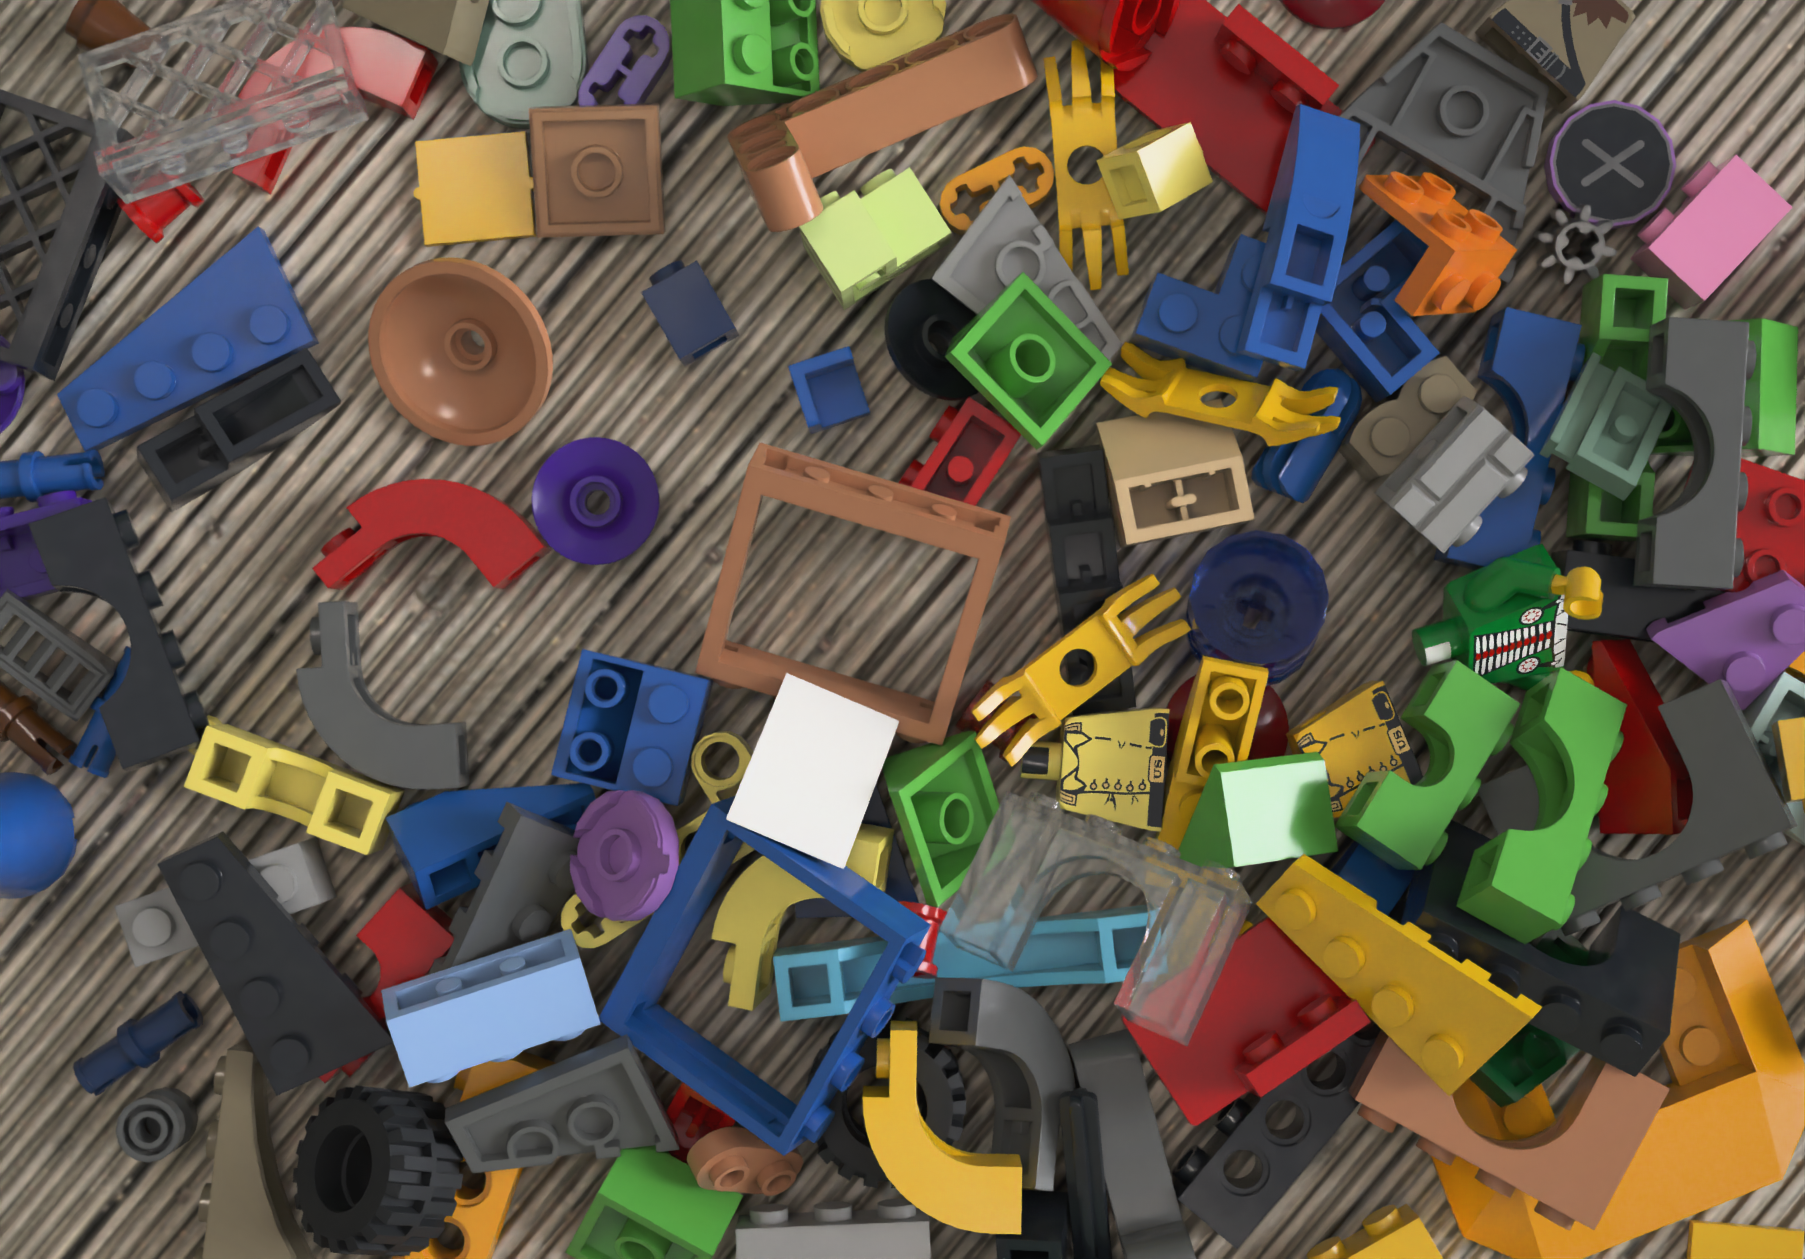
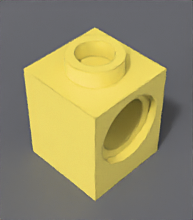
(1155, 171)

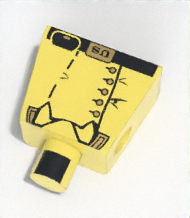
(1107, 765)

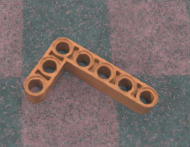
(872, 111)

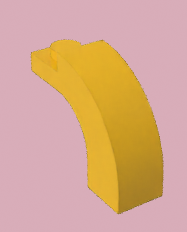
(946, 1183)

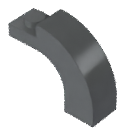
(363, 731)
(1022, 1059)

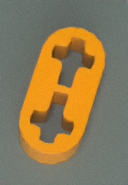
(990, 177)

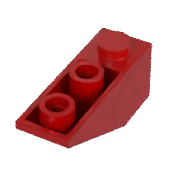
(1647, 777)

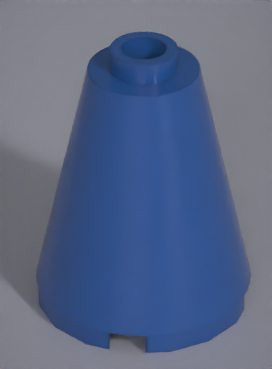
(34, 835)

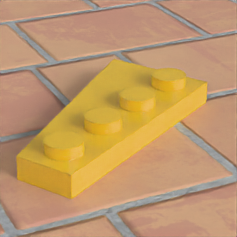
(1416, 993)

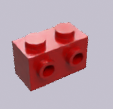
(967, 455)

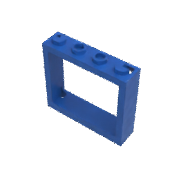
(702, 1065)

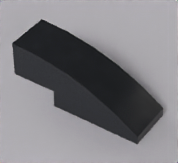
(237, 429)

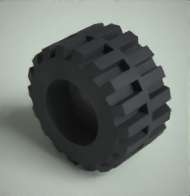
(942, 1109)
(377, 1172)

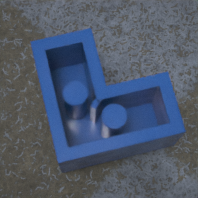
(1364, 321)
(1202, 324)

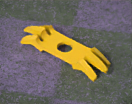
(1077, 127)
(1169, 387)
(1113, 653)

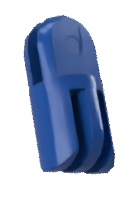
(1299, 466)

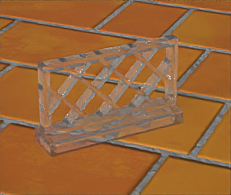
(230, 128)

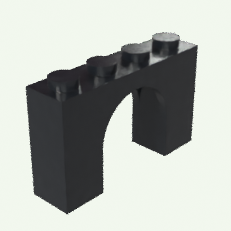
(1608, 1009)

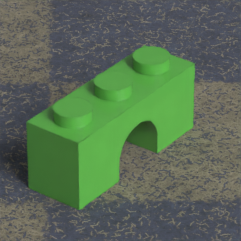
(1463, 726)

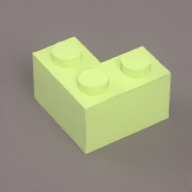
(873, 238)

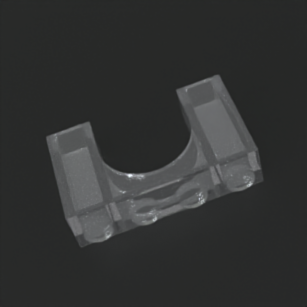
(1040, 849)

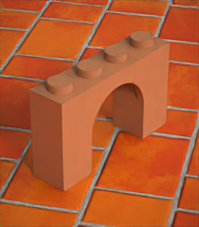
(1566, 1166)

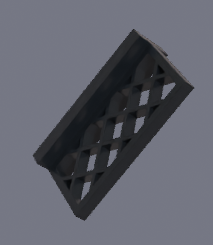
(76, 242)

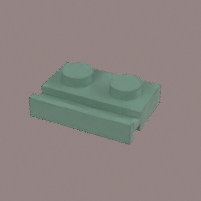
(1607, 427)

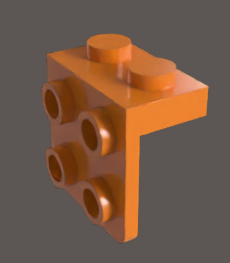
(1464, 245)

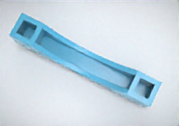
(1060, 951)

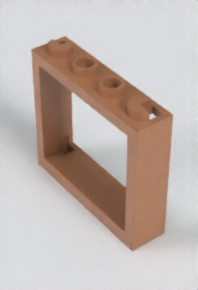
(876, 505)

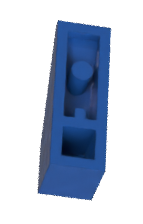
(448, 833)

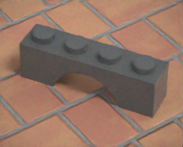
(1703, 376)

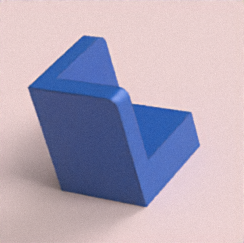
(829, 390)

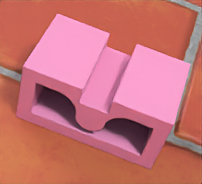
(1712, 231)

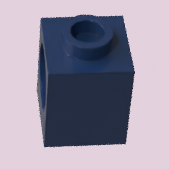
(688, 311)

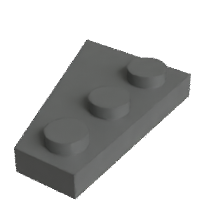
(569, 1108)

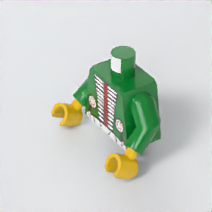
(1511, 618)

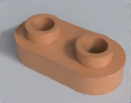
(742, 1163)

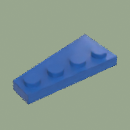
(201, 341)

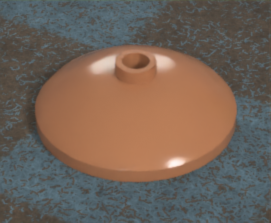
(435, 368)

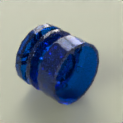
(1262, 574)

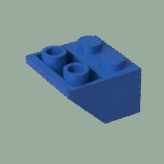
(632, 726)

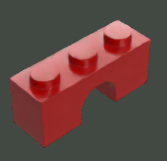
(406, 944)

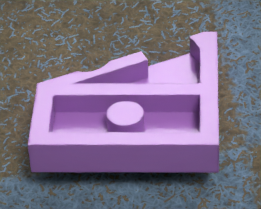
(1741, 635)

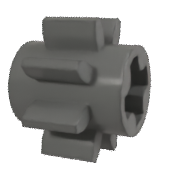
(1592, 247)

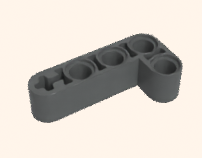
(1132, 1149)

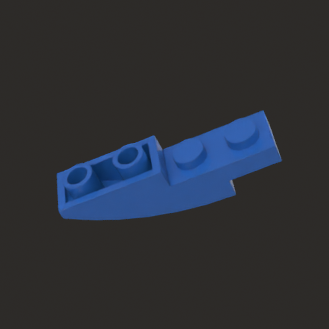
(1305, 238)

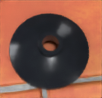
(913, 320)

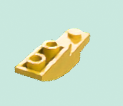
(1213, 731)

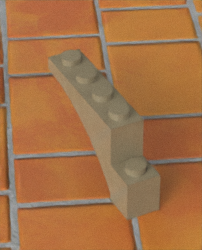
(246, 1200)

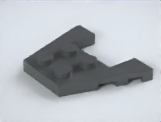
(1462, 118)

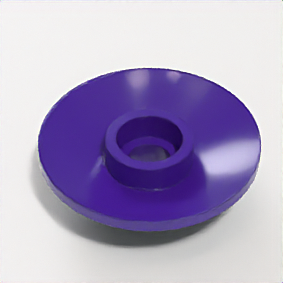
(563, 493)

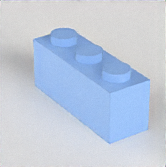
(489, 1008)

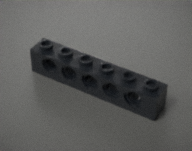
(1239, 1204)

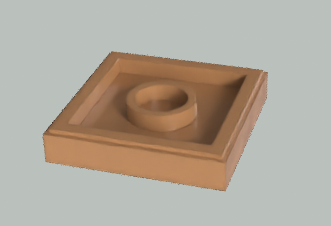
(597, 170)

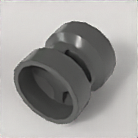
(169, 1118)

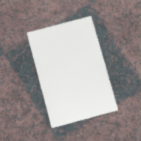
(813, 771)

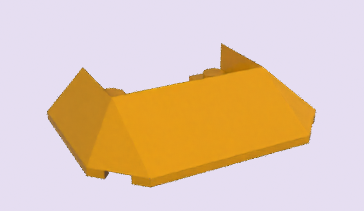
(1716, 1137)

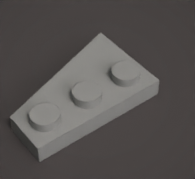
(1012, 241)

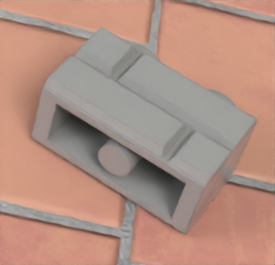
(1456, 475)

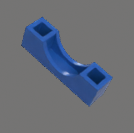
(1529, 367)

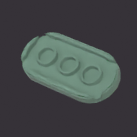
(527, 58)

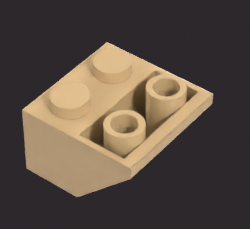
(1172, 476)

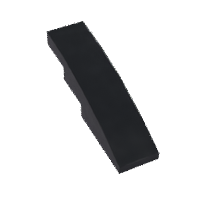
(1082, 559)

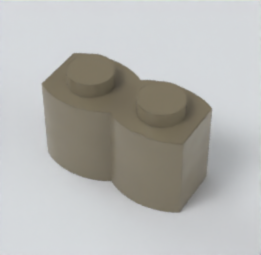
(1392, 430)

